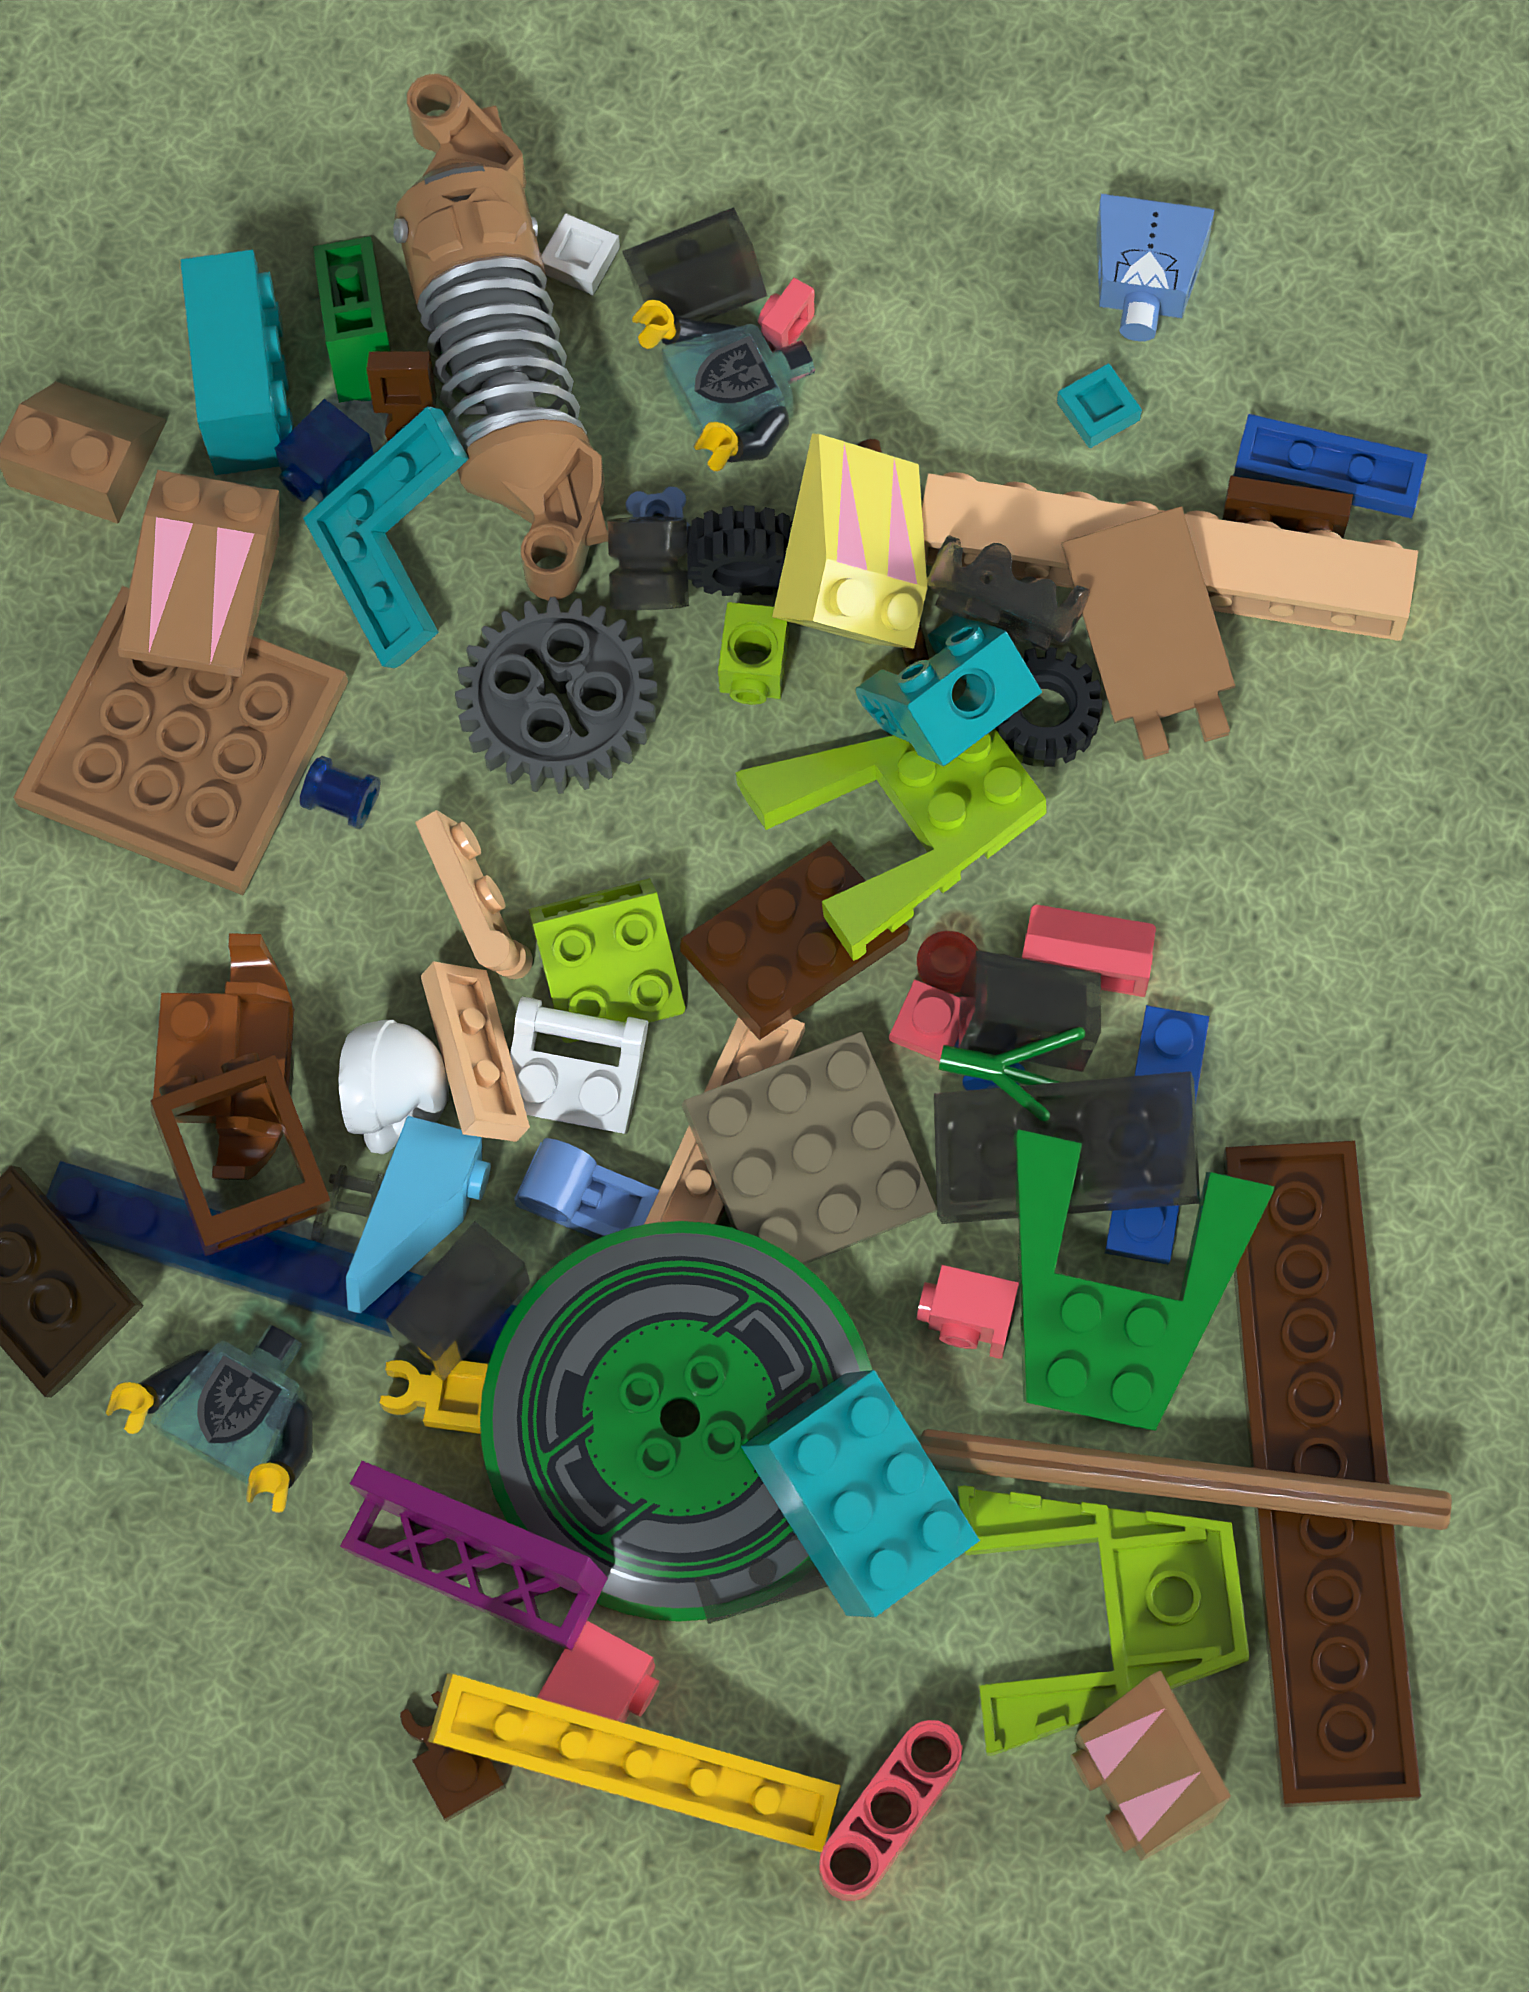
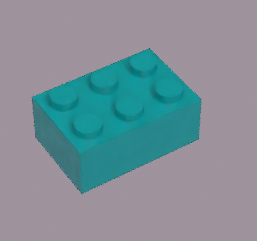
(236, 360)
(860, 1494)

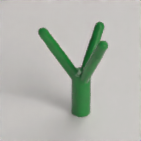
(997, 1067)

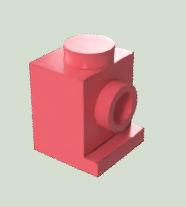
(969, 1308)

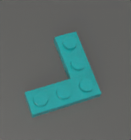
(353, 525)

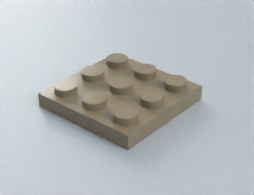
(810, 1152)

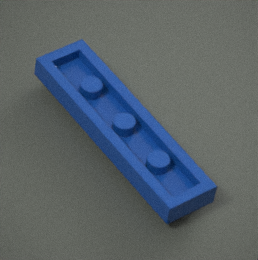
(1168, 1044)

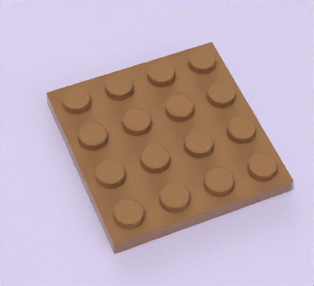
(182, 756)

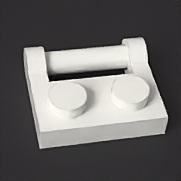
(575, 1088)

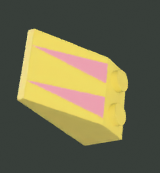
(856, 546)

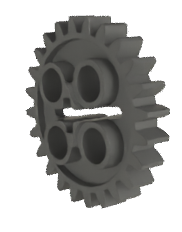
(604, 668)

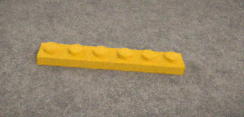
(634, 1762)

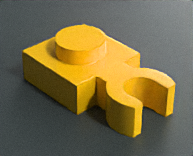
(447, 1403)

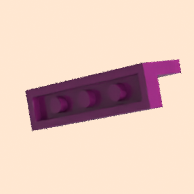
(482, 1532)

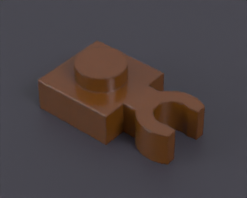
(400, 386)
(451, 1776)

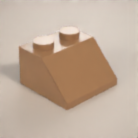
(78, 449)

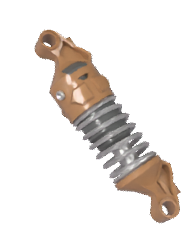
(491, 322)

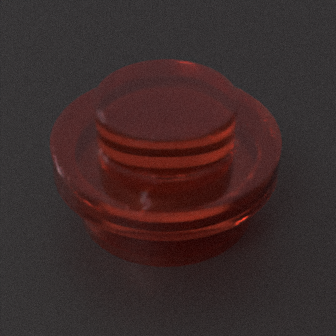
(945, 960)

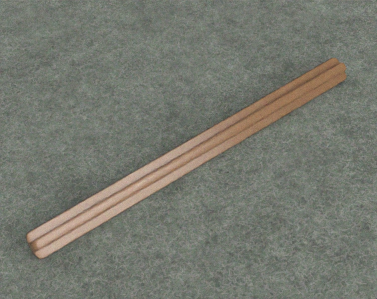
(1188, 1479)

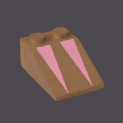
(200, 573)
(1149, 1769)

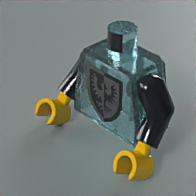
(726, 381)
(231, 1411)

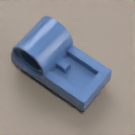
(580, 1194)

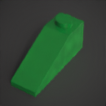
(351, 313)

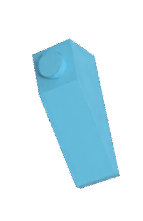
(417, 1205)

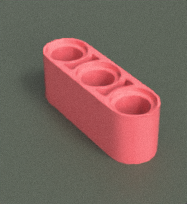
(898, 1777)

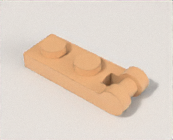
(473, 896)

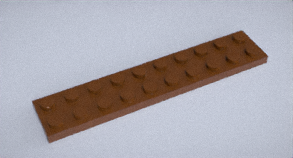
(1318, 1412)

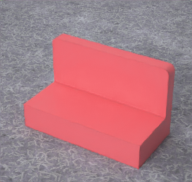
(1093, 943)

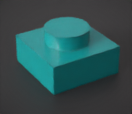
(1099, 405)

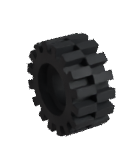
(738, 550)
(1078, 727)

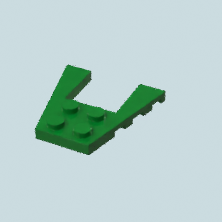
(1105, 1345)

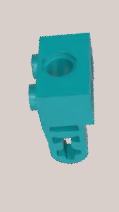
(920, 702)

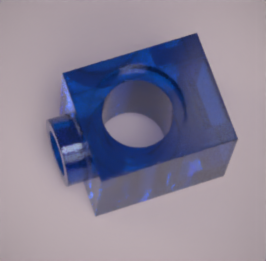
(321, 452)

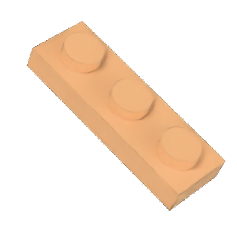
(474, 1052)

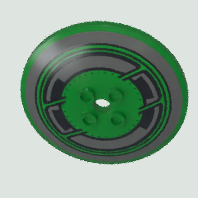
(582, 1392)

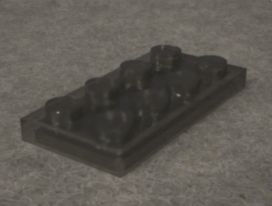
(1132, 1156)

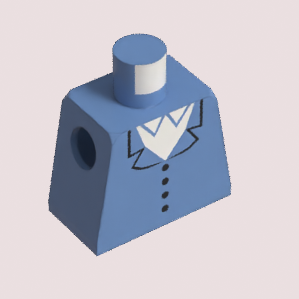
(1148, 259)

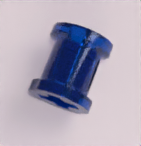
(339, 792)

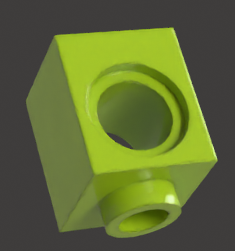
(749, 629)

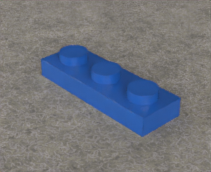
(1301, 456)

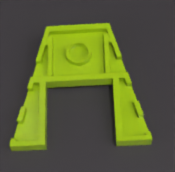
(953, 810)
(1166, 1598)

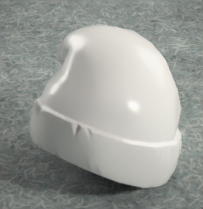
(384, 1077)

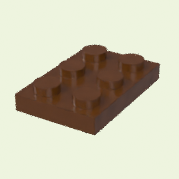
(776, 949)

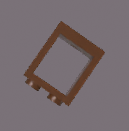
(261, 1215)

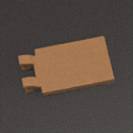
(1152, 626)

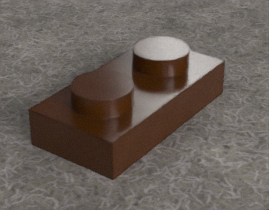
(1287, 506)

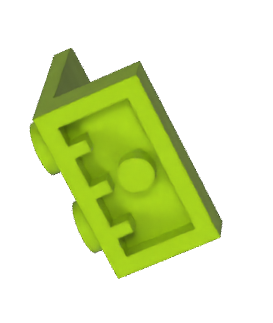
(609, 955)

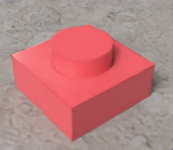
(787, 314)
(927, 1020)

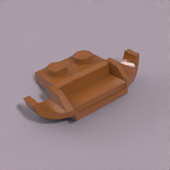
(212, 1028)

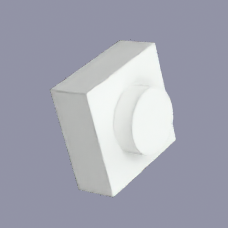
(579, 254)

